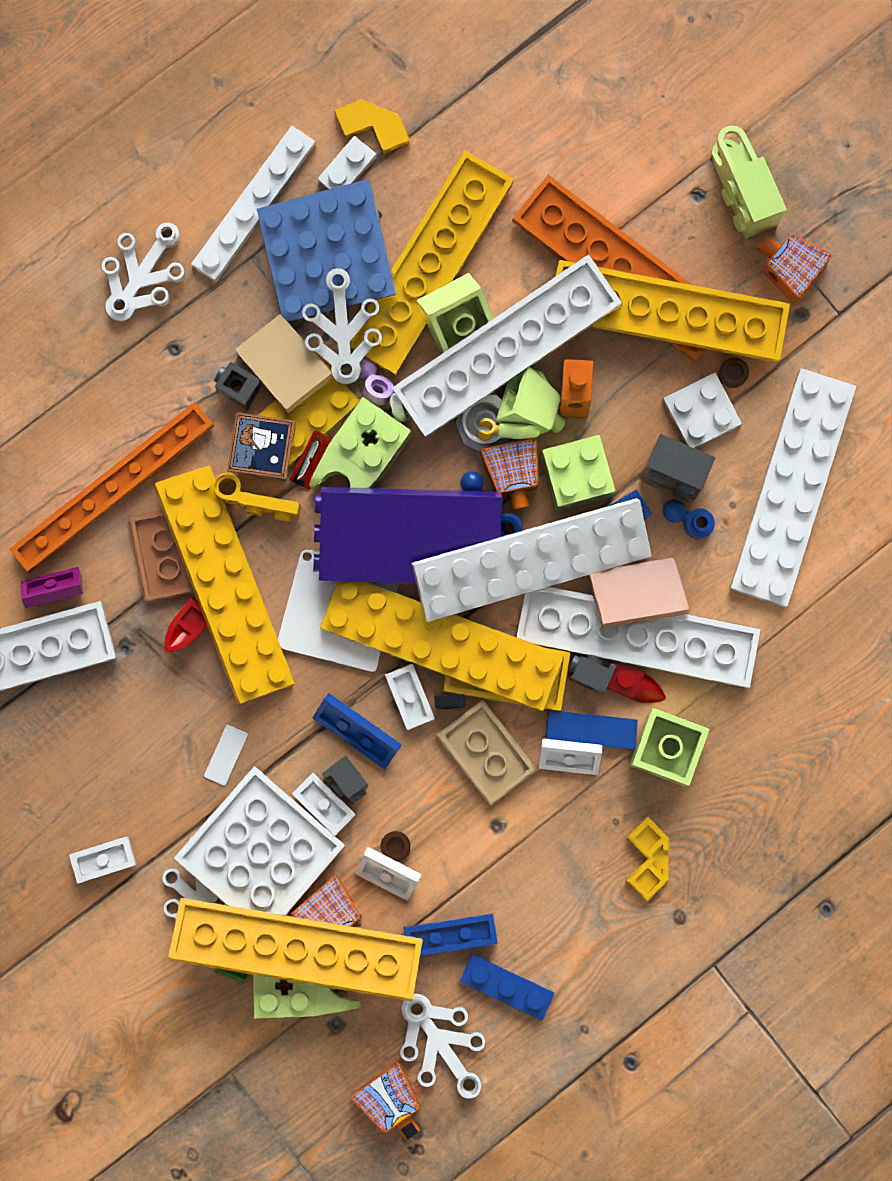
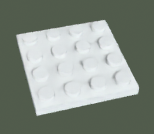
(259, 848)

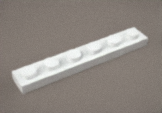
(260, 192)

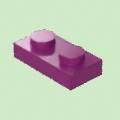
(51, 587)

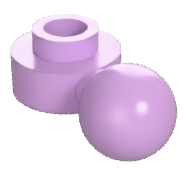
(377, 387)

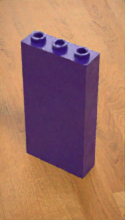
(383, 531)

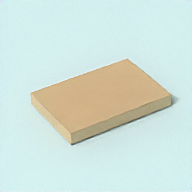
(284, 363)
(486, 752)

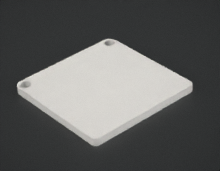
(304, 615)

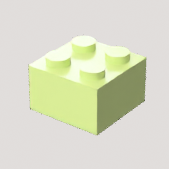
(455, 311)
(577, 473)
(669, 747)

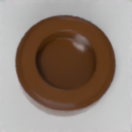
(733, 372)
(395, 845)

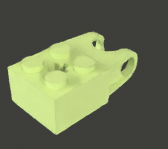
(747, 184)
(362, 463)
(300, 1001)

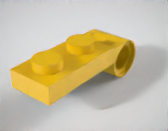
(256, 504)

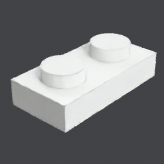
(347, 165)
(409, 697)
(570, 756)
(324, 804)
(102, 859)
(387, 873)

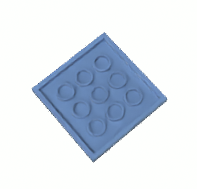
(325, 233)

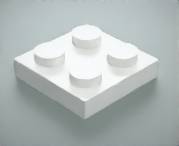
(702, 411)

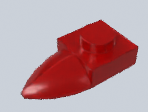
(185, 627)
(635, 684)

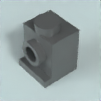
(250, 385)
(591, 673)
(346, 780)

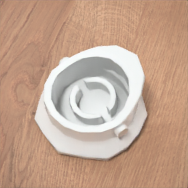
(469, 422)

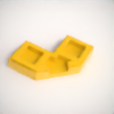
(364, 116)
(654, 870)

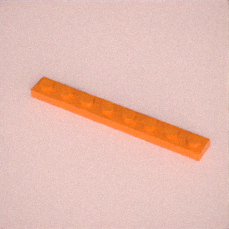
(111, 487)

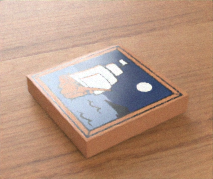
(261, 446)

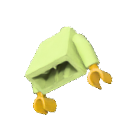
(526, 409)

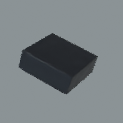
(449, 701)

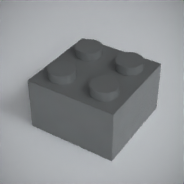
(677, 468)

